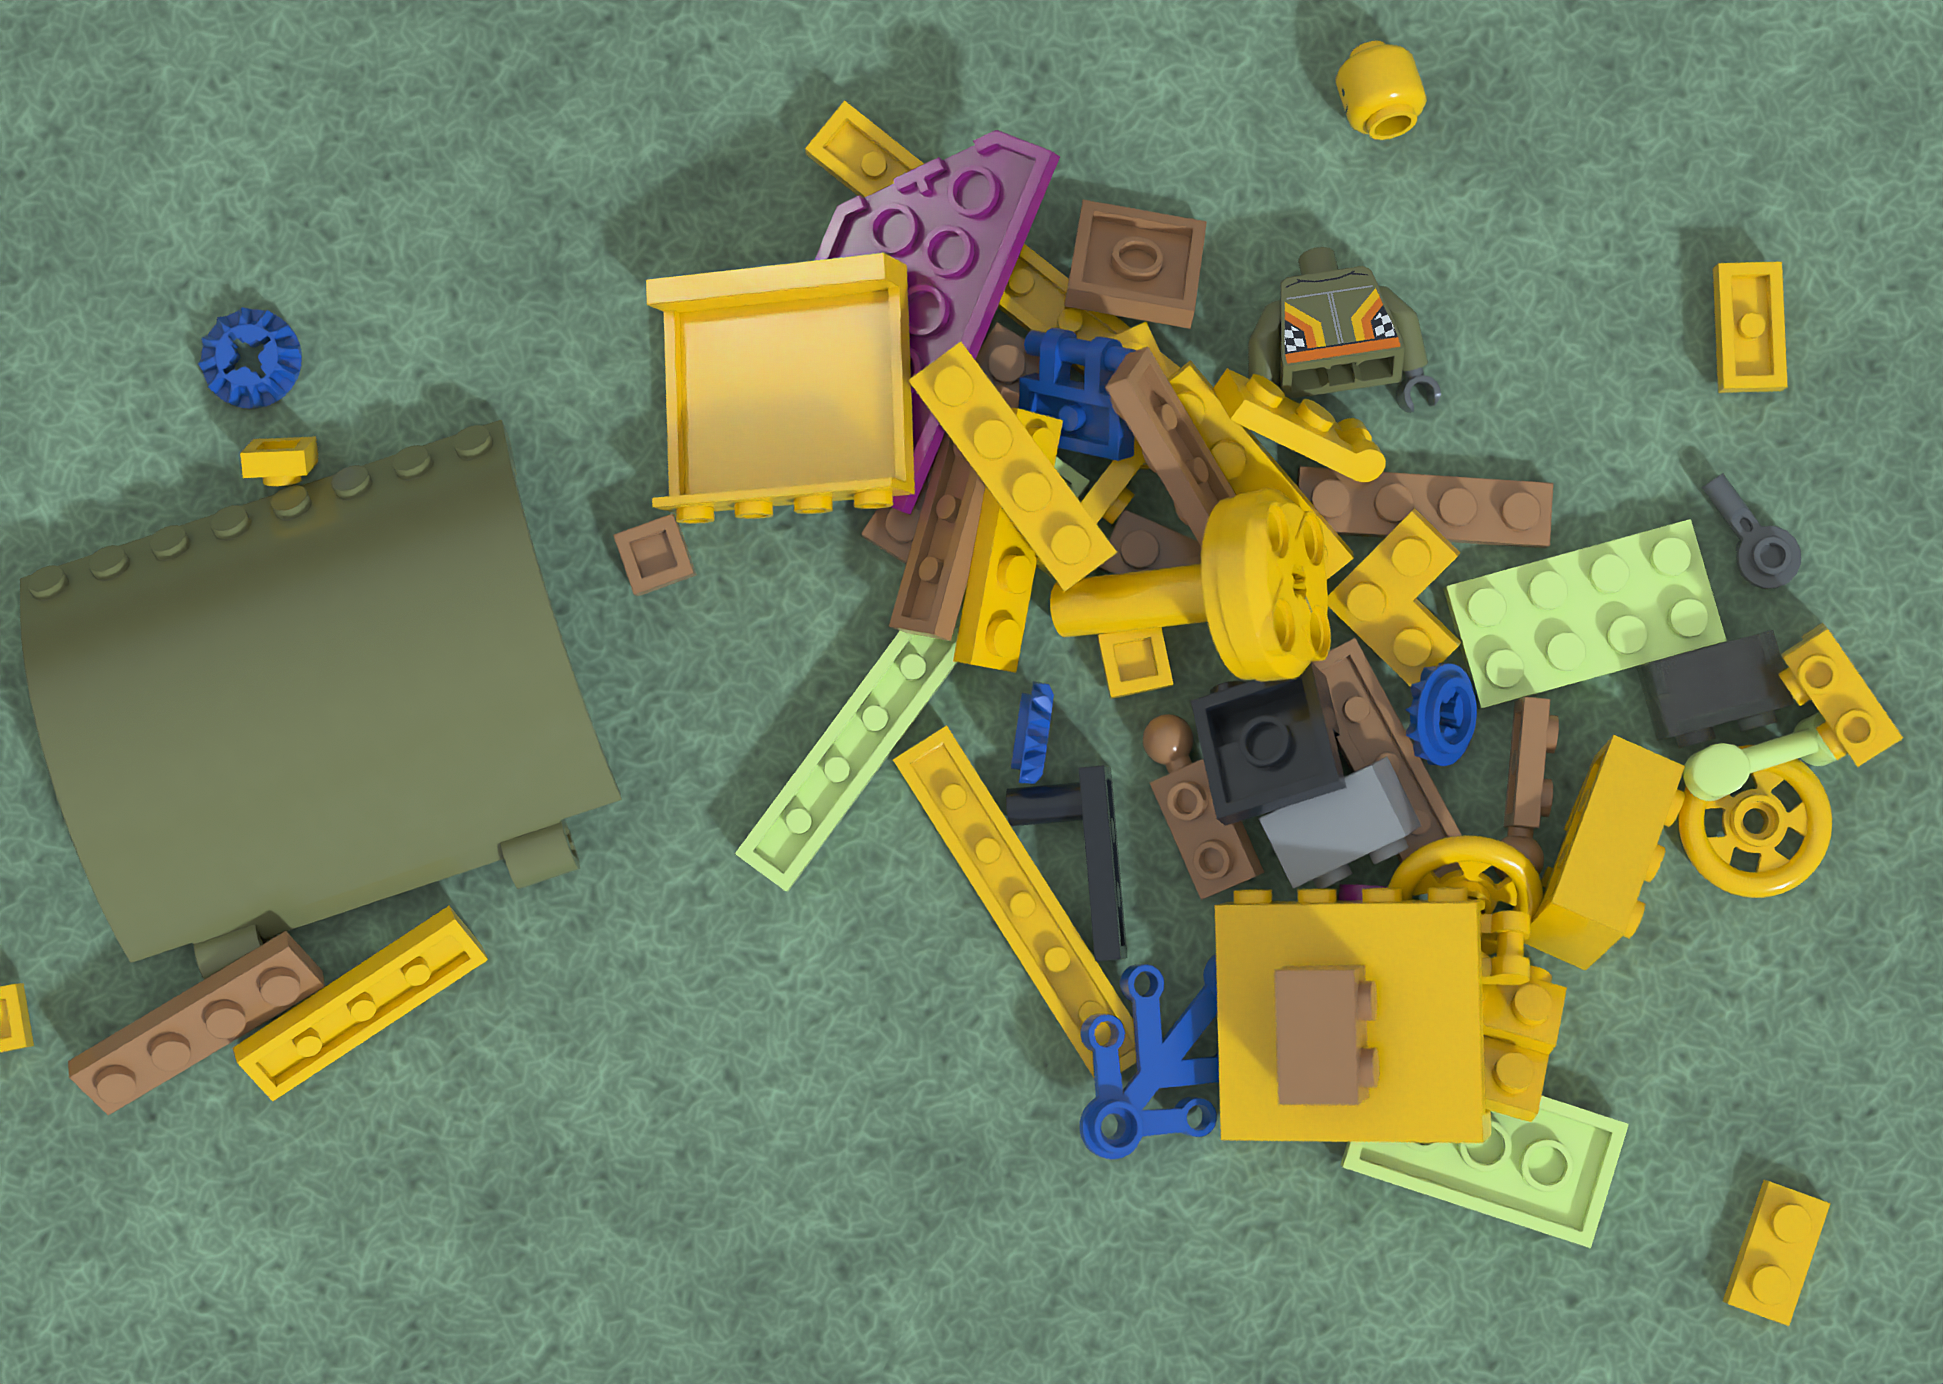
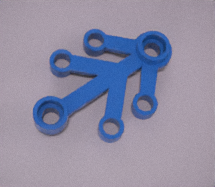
(1158, 1067)

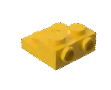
(1828, 678)
(1518, 1036)

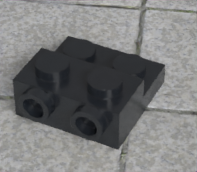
(1268, 744)

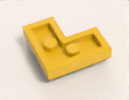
(1382, 601)

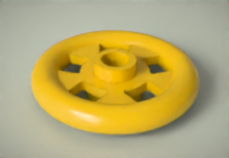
(1474, 855)
(1774, 872)

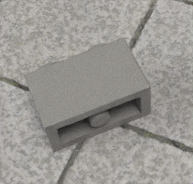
(1331, 830)

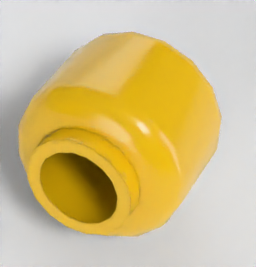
(1381, 90)

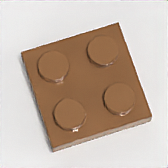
(1136, 264)

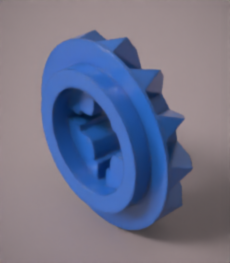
(279, 359)
(1446, 699)
(1032, 732)

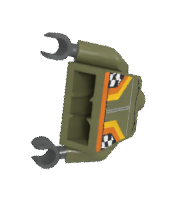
(1339, 334)

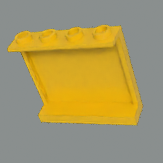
(787, 387)
(1424, 1027)

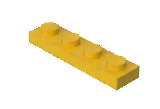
(1244, 458)
(1012, 466)
(1001, 572)
(360, 1003)

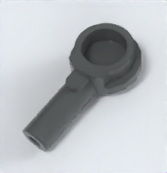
(1764, 554)

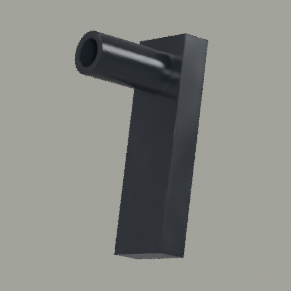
(1094, 804)

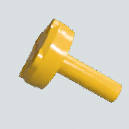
(1255, 587)

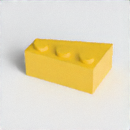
(1607, 853)

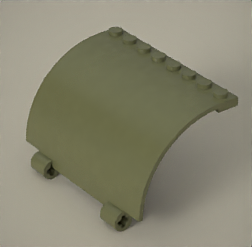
(312, 703)

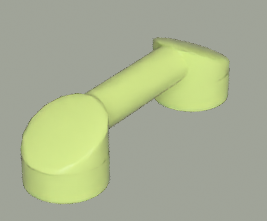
(1725, 767)

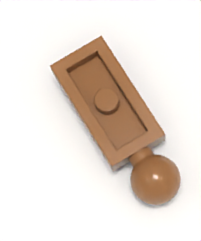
(1528, 791)
(1211, 851)

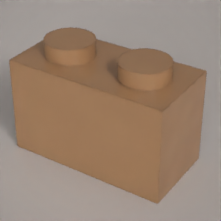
(1324, 1035)

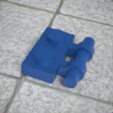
(1086, 406)

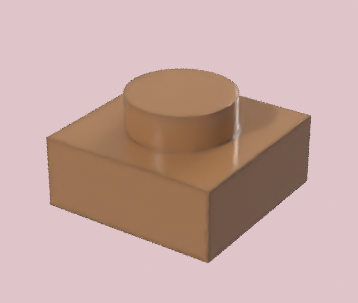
(655, 555)

